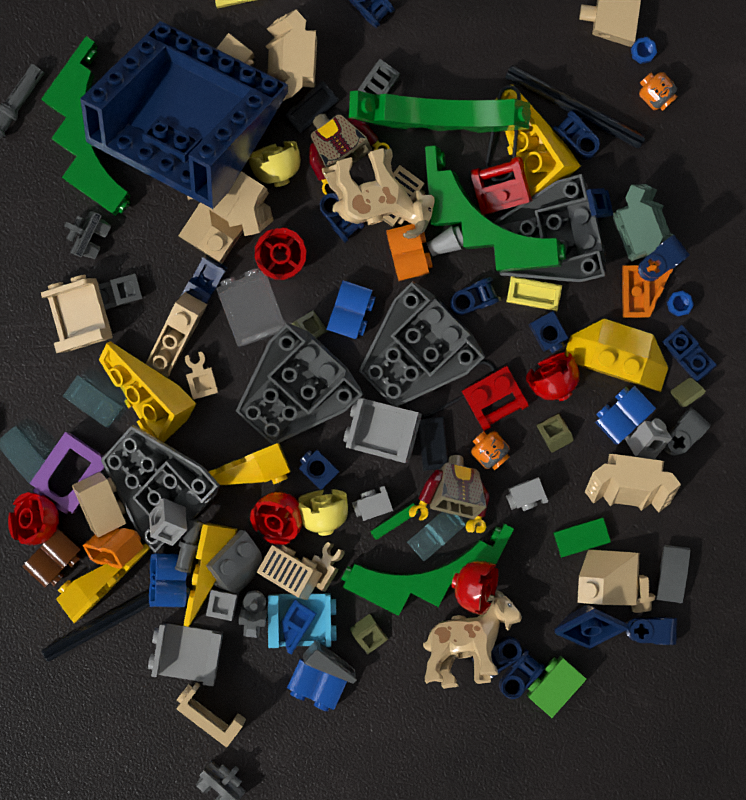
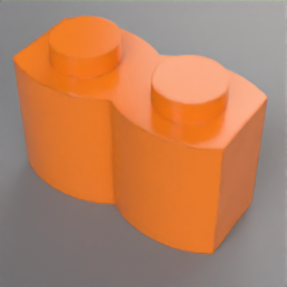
(408, 253)
(114, 547)

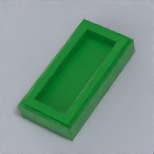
(392, 522)
(581, 537)

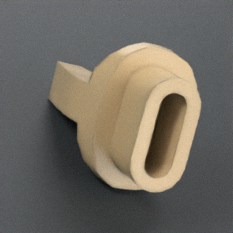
(645, 598)

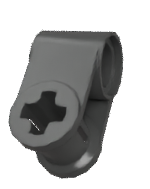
(688, 429)

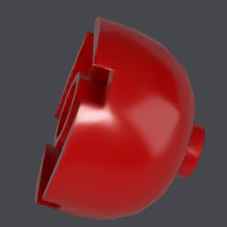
(280, 253)
(555, 378)
(277, 517)
(33, 519)
(475, 585)

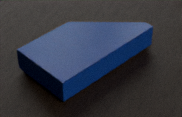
(295, 624)

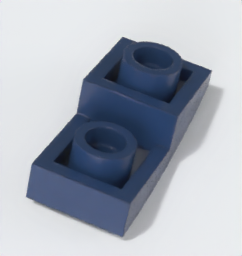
(689, 354)

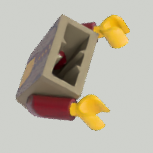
(339, 140)
(457, 492)

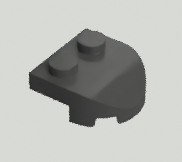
(236, 563)

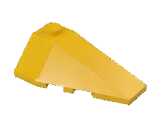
(542, 151)
(155, 399)
(254, 468)
(211, 541)
(85, 592)

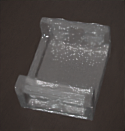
(250, 307)

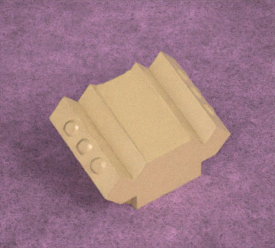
(292, 52)
(245, 205)
(633, 482)

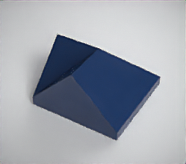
(590, 626)

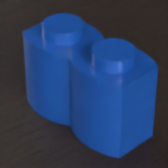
(350, 310)
(625, 414)
(167, 583)
(316, 685)

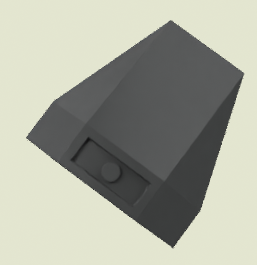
(563, 214)
(418, 348)
(296, 386)
(151, 470)

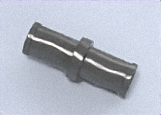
(189, 545)

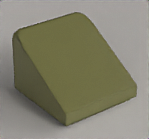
(312, 324)
(687, 392)
(555, 432)
(368, 634)

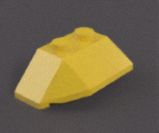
(619, 353)

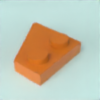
(638, 294)

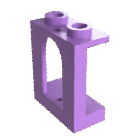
(42, 477)

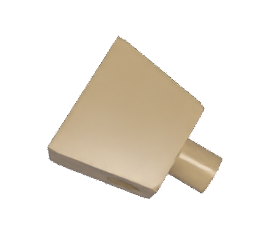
(613, 19)

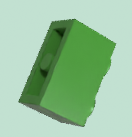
(555, 686)

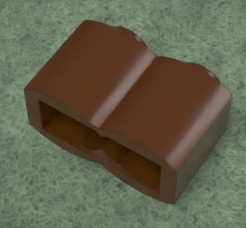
(52, 557)

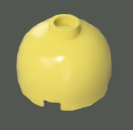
(275, 163)
(323, 512)

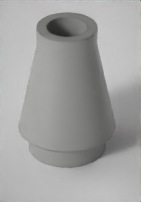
(447, 241)

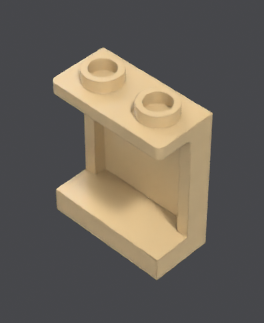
(78, 313)
(206, 719)

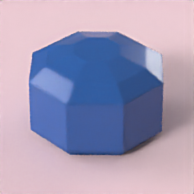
(643, 50)
(680, 303)

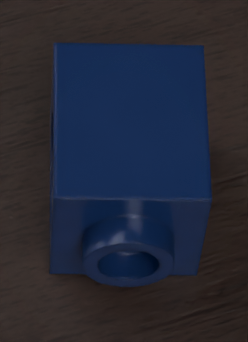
(538, 326)
(321, 480)

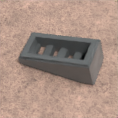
(388, 70)
(325, 660)

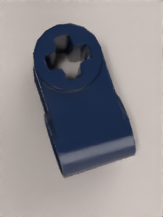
(369, 7)
(576, 134)
(337, 221)
(665, 257)
(476, 296)
(657, 630)
(499, 658)
(522, 674)

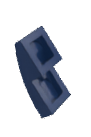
(599, 203)
(205, 279)

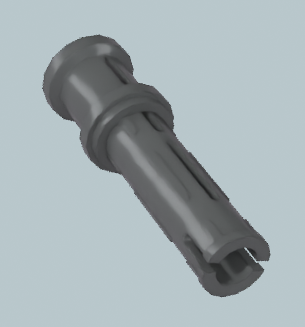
(21, 92)

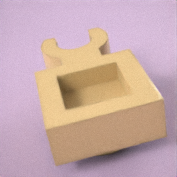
(201, 380)
(326, 566)

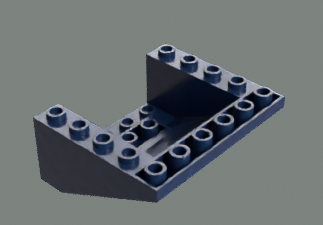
(182, 112)

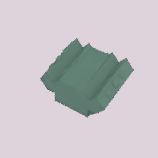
(641, 222)

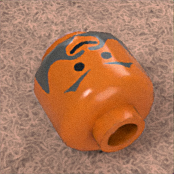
(658, 91)
(490, 450)

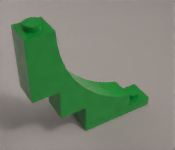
(439, 114)
(86, 170)
(454, 207)
(393, 590)

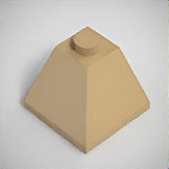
(211, 233)
(609, 578)

